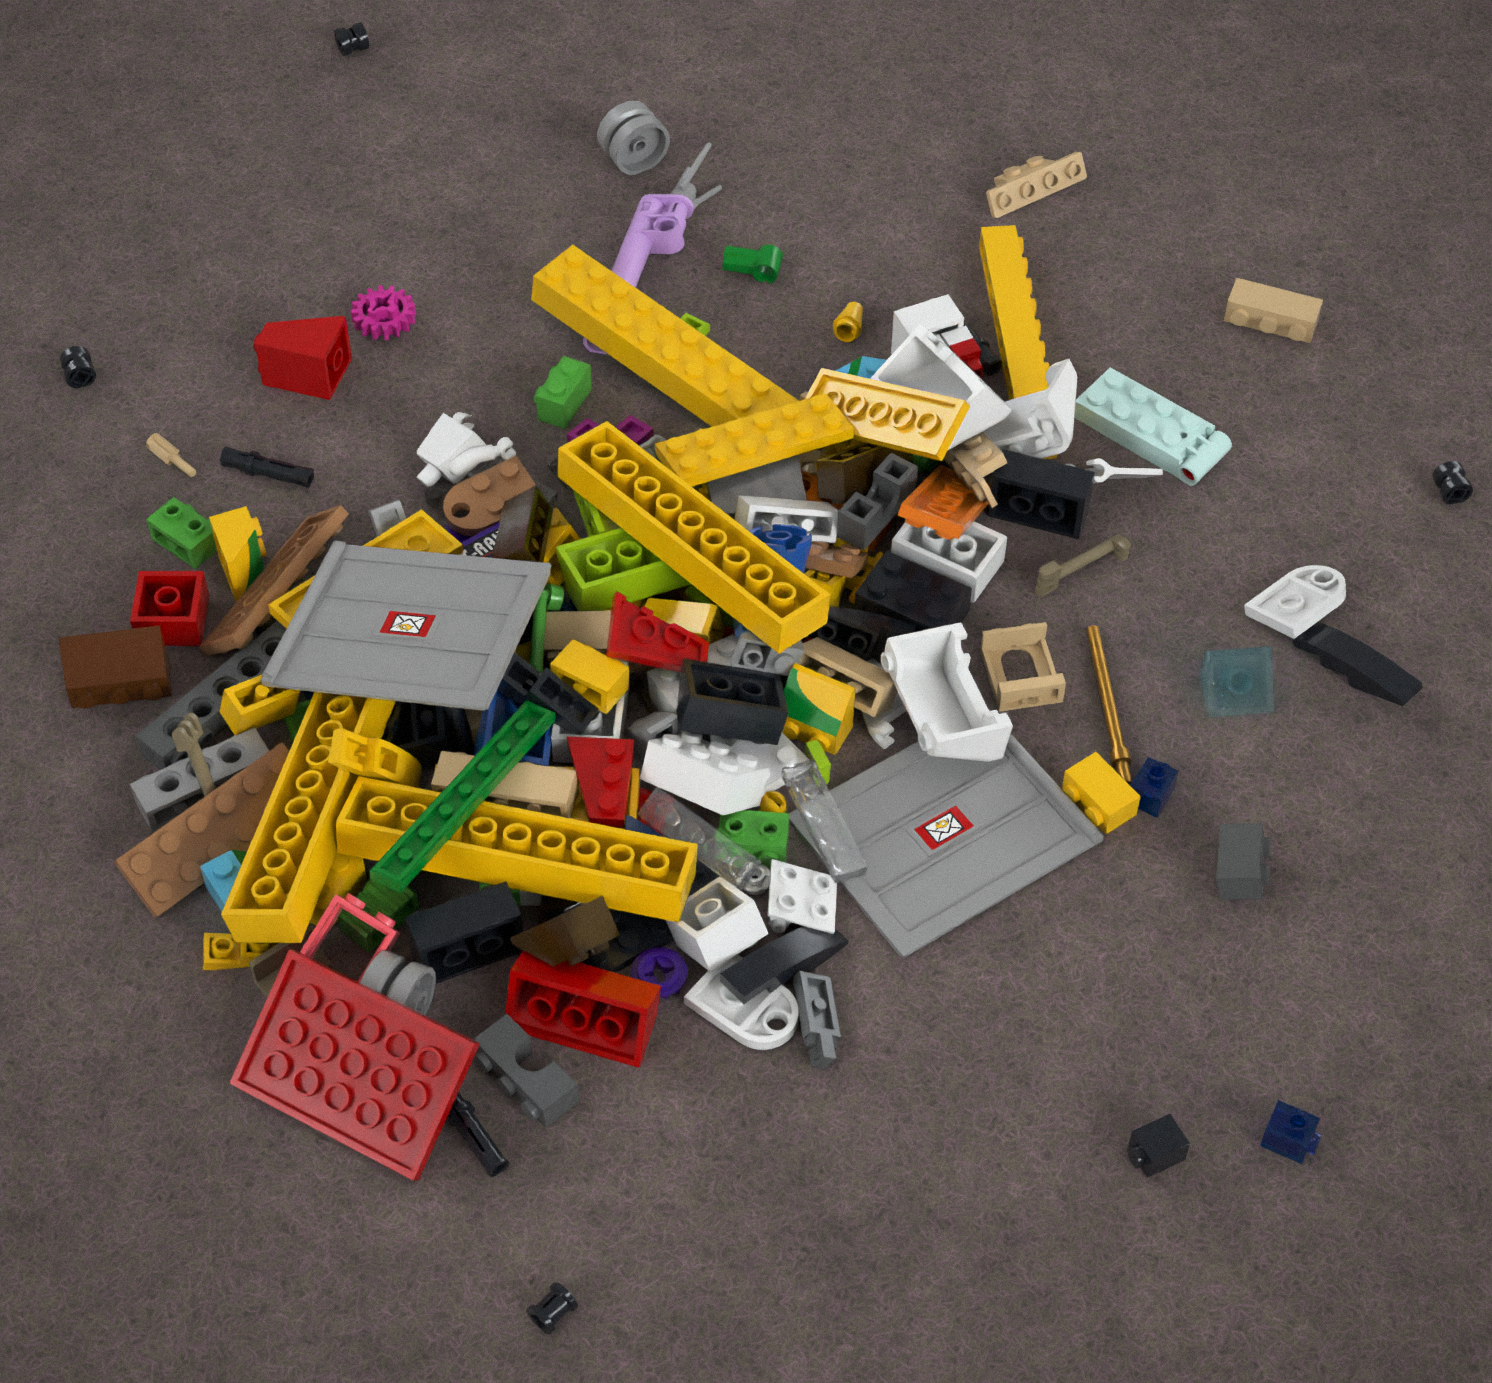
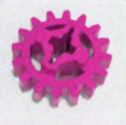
(383, 312)

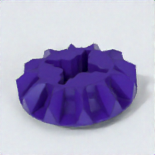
(668, 962)

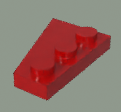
(647, 640)
(603, 777)

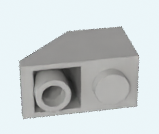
(757, 655)

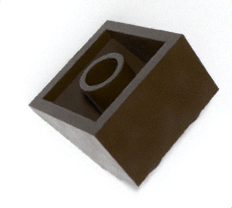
(570, 934)

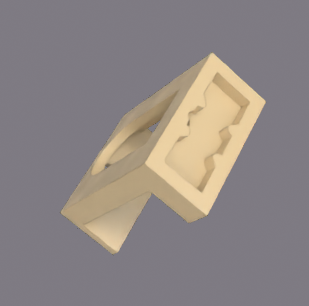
(1028, 692)

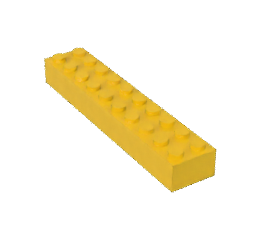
(652, 340)
(694, 537)
(298, 827)
(529, 850)

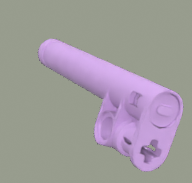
(653, 230)

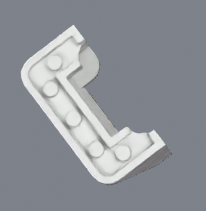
(931, 366)
(1042, 420)
(943, 696)

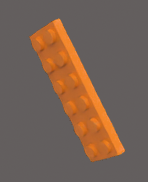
(942, 504)

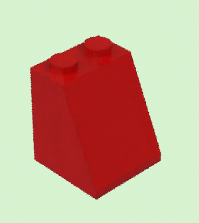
(304, 355)

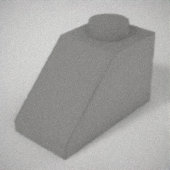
(650, 728)

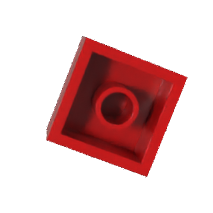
(174, 602)

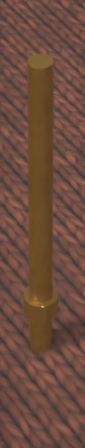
(1119, 754)

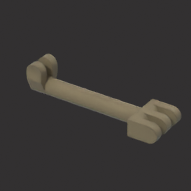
(1052, 572)
(186, 739)

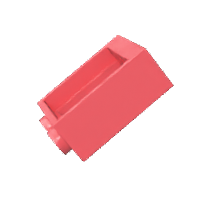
(355, 907)

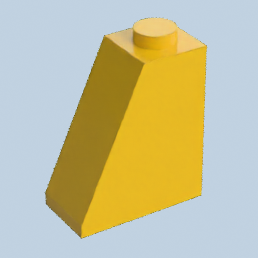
(695, 617)

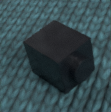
(1157, 1146)

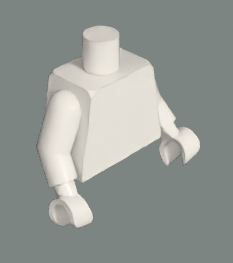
(455, 450)

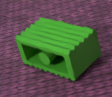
(380, 899)

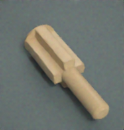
(168, 453)

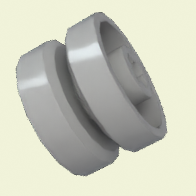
(633, 137)
(407, 984)

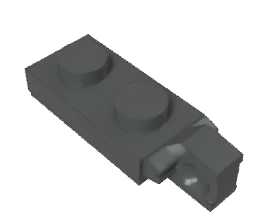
(817, 1017)

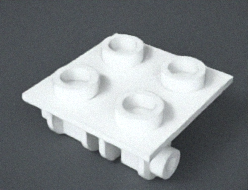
(801, 898)

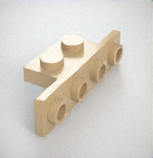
(1034, 181)
(975, 460)

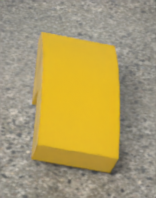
(223, 952)

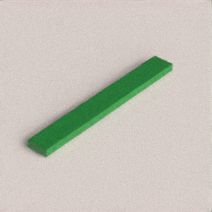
(462, 797)

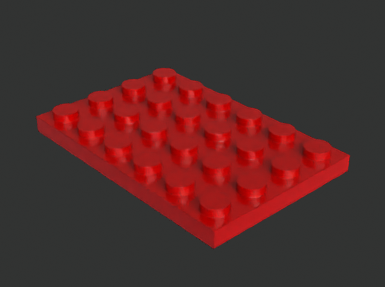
(354, 1064)

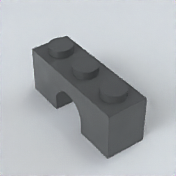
(866, 516)
(543, 1092)

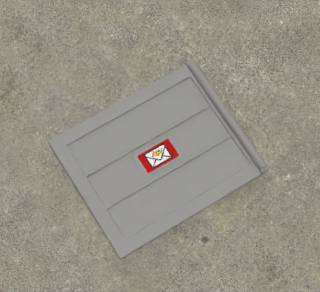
(408, 626)
(951, 838)

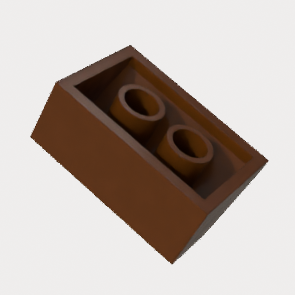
(115, 667)

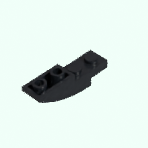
(860, 631)

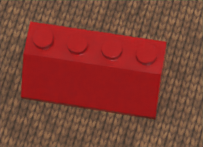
(583, 1007)

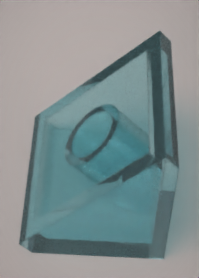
(1237, 681)

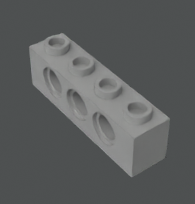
(176, 787)

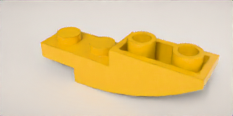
(374, 758)

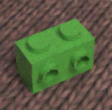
(563, 392)
(182, 532)
(759, 833)

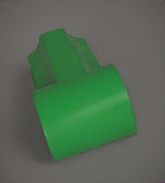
(761, 263)

